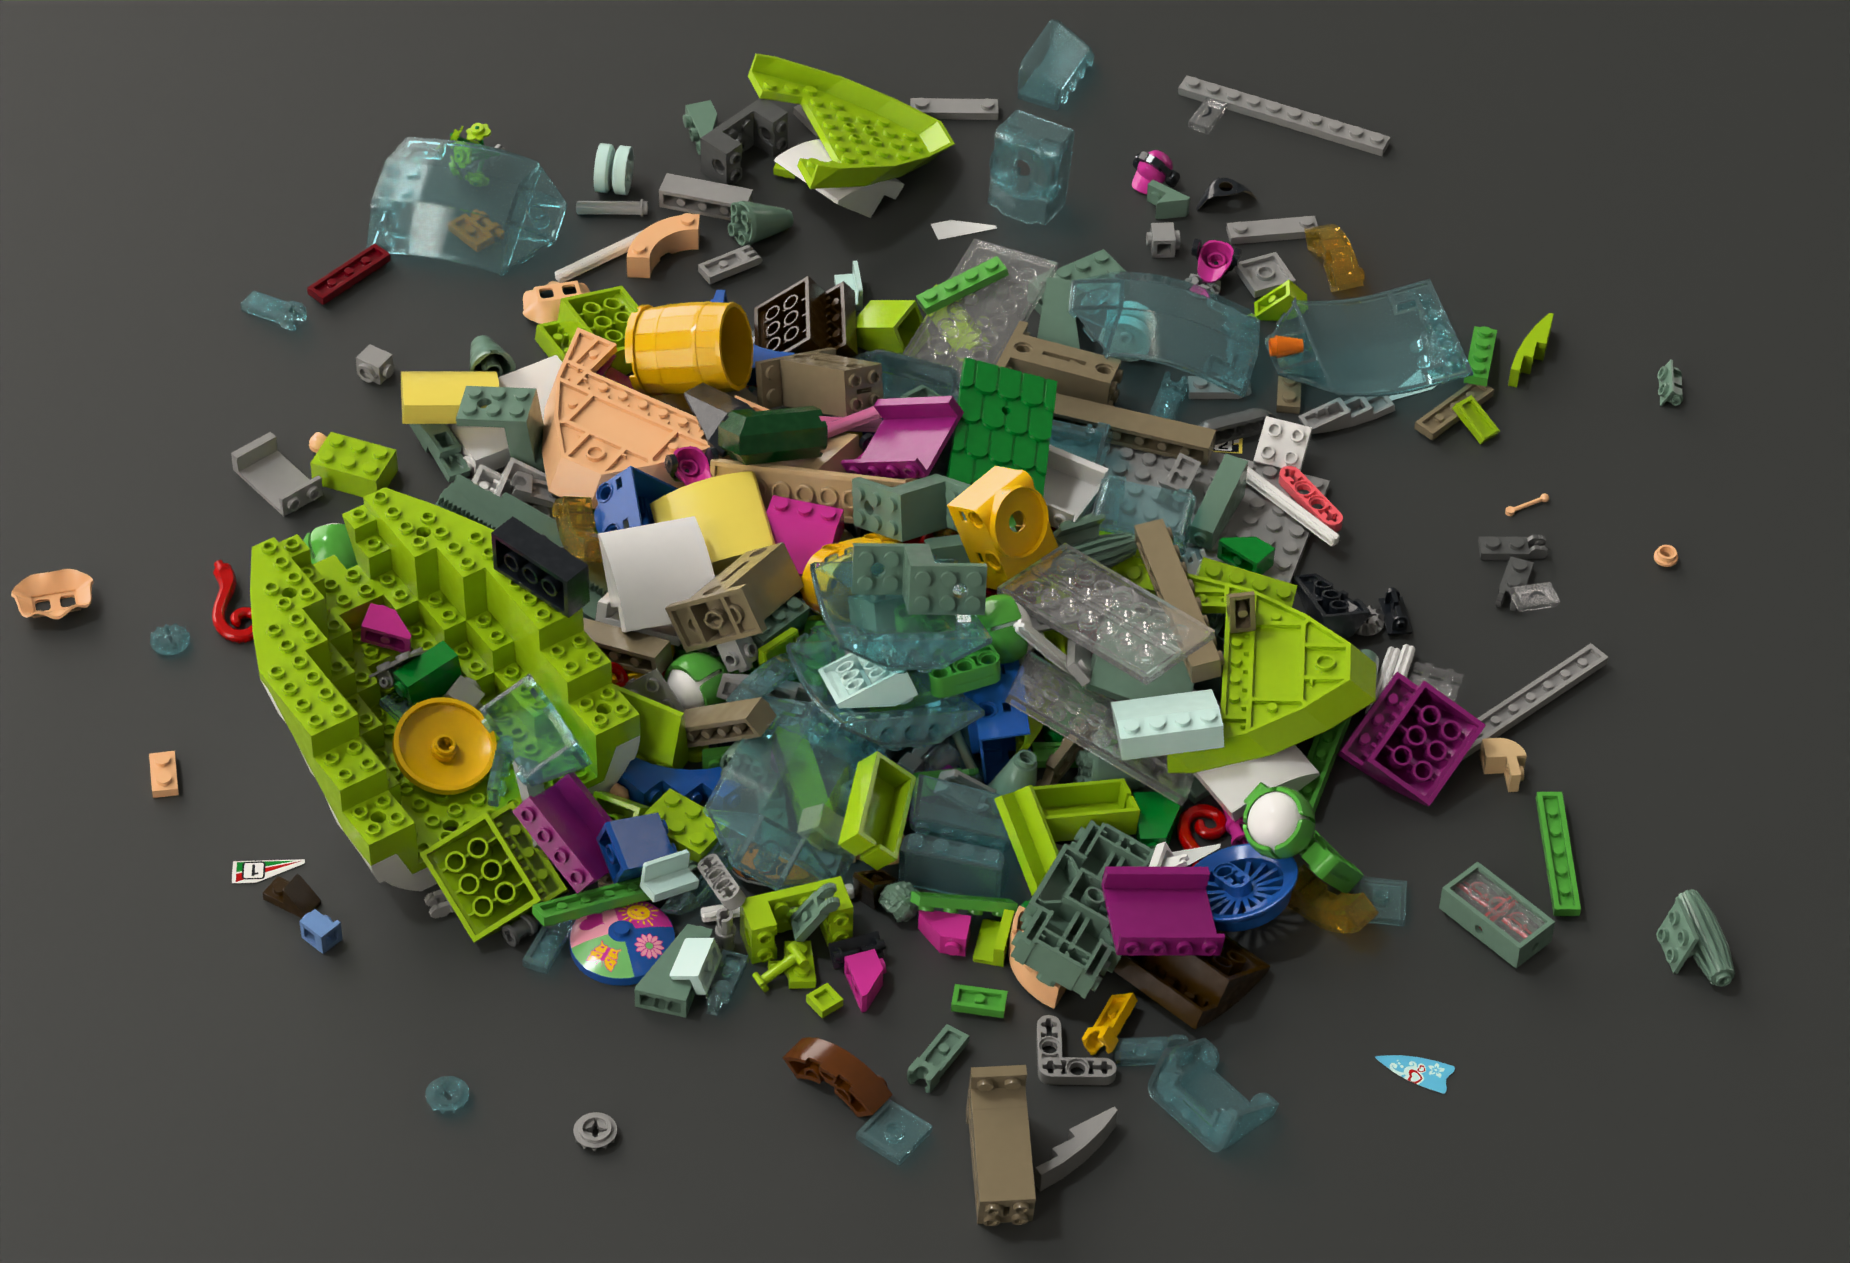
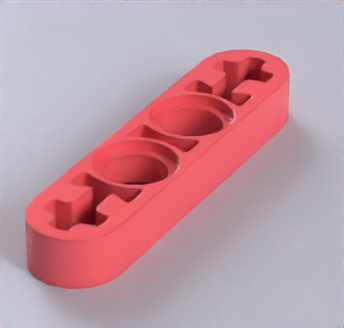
(1301, 482)

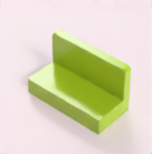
(994, 940)

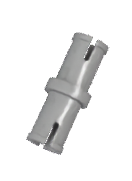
(725, 929)

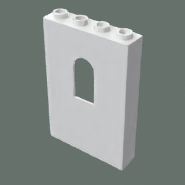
(489, 444)

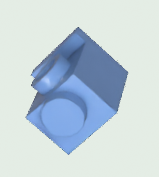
(320, 931)

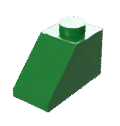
(1246, 553)

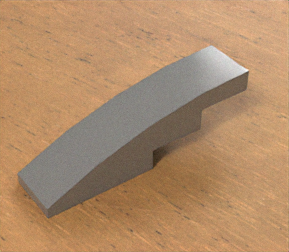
(1346, 414)
(786, 690)
(1081, 1144)

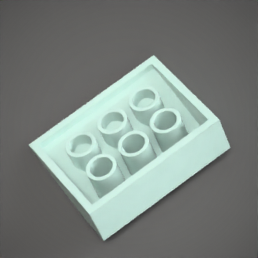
(864, 684)
(1168, 724)

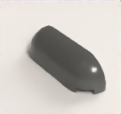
(1237, 424)

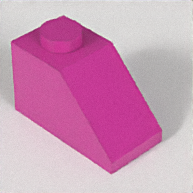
(385, 629)
(946, 931)
(865, 976)

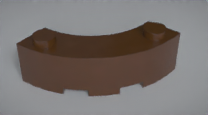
(850, 1077)

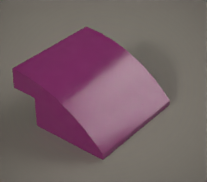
(1412, 739)

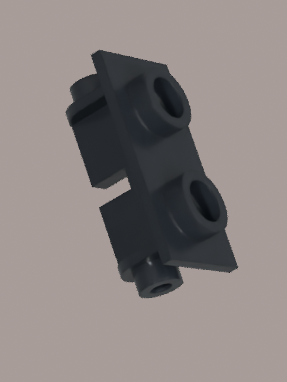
(1394, 613)
(855, 945)

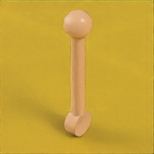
(1510, 511)

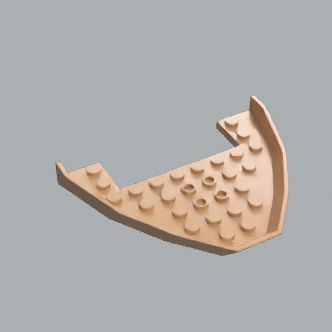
(604, 427)

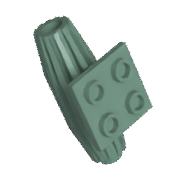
(1085, 537)
(1695, 932)

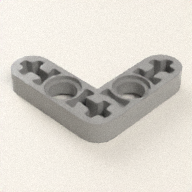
(1057, 1062)

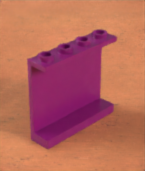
(908, 437)
(566, 827)
(1160, 911)

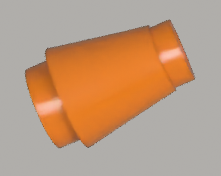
(1285, 346)

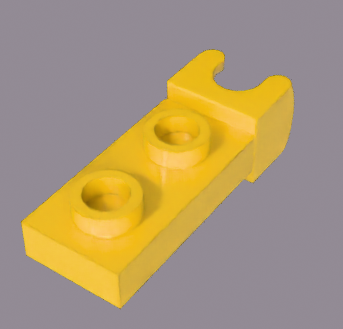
(1109, 1023)

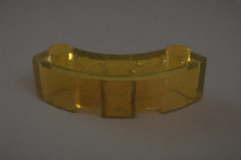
(1340, 260)
(577, 527)
(1327, 910)

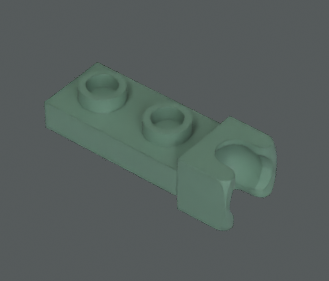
(937, 1057)

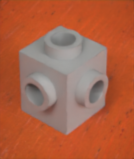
(738, 654)

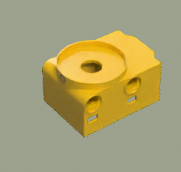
(987, 529)

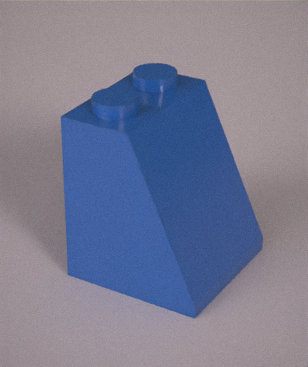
(631, 843)

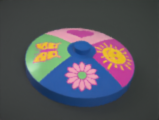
(620, 942)

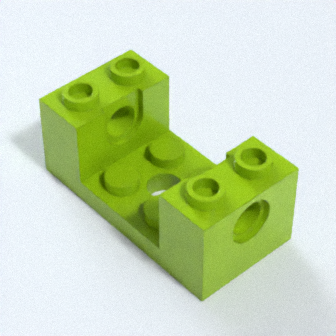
(770, 914)

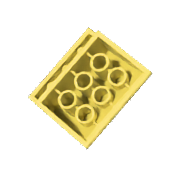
(437, 395)
(727, 512)

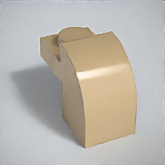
(1505, 757)

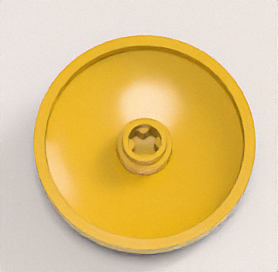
(443, 746)

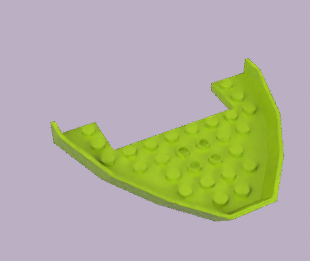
(861, 129)
(1278, 681)

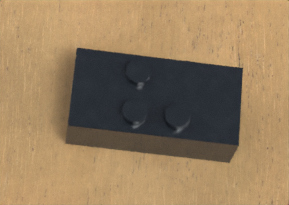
(540, 566)

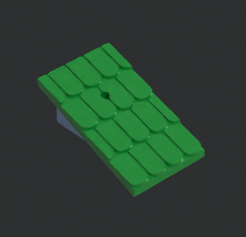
(1002, 423)

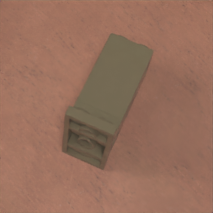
(1075, 370)
(819, 380)
(737, 599)
(1000, 1145)

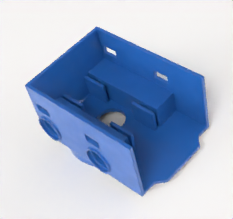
(627, 499)
(996, 731)

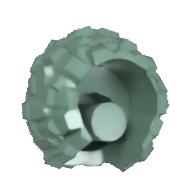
(896, 900)

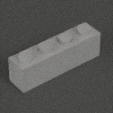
(701, 196)

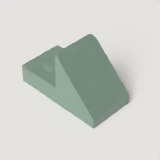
(1167, 200)

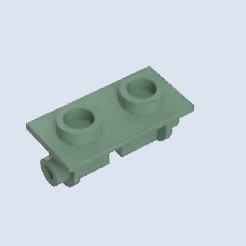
(1670, 384)

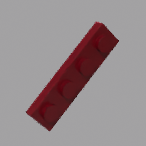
(348, 274)

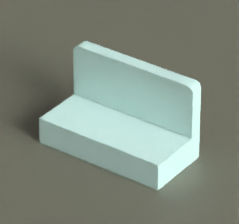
(854, 282)
(668, 876)
(697, 963)

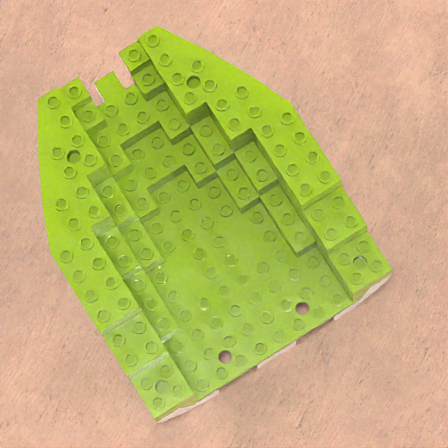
(444, 589)

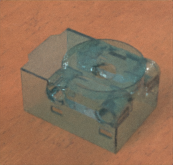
(1044, 150)

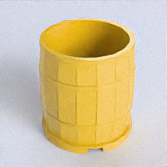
(688, 346)

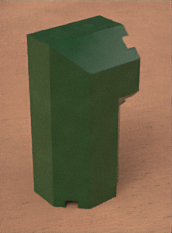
(773, 435)

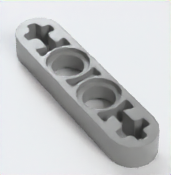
(721, 882)

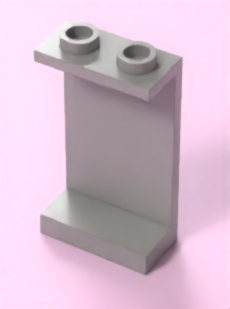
(274, 475)

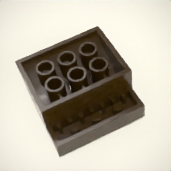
(808, 319)
(1195, 985)

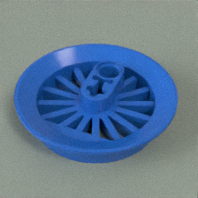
(1235, 886)

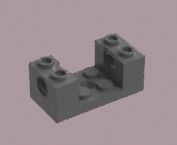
(757, 125)

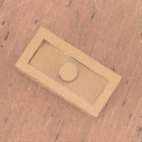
(163, 774)

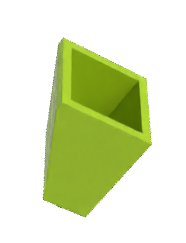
(887, 324)

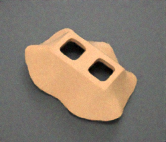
(547, 309)
(52, 588)

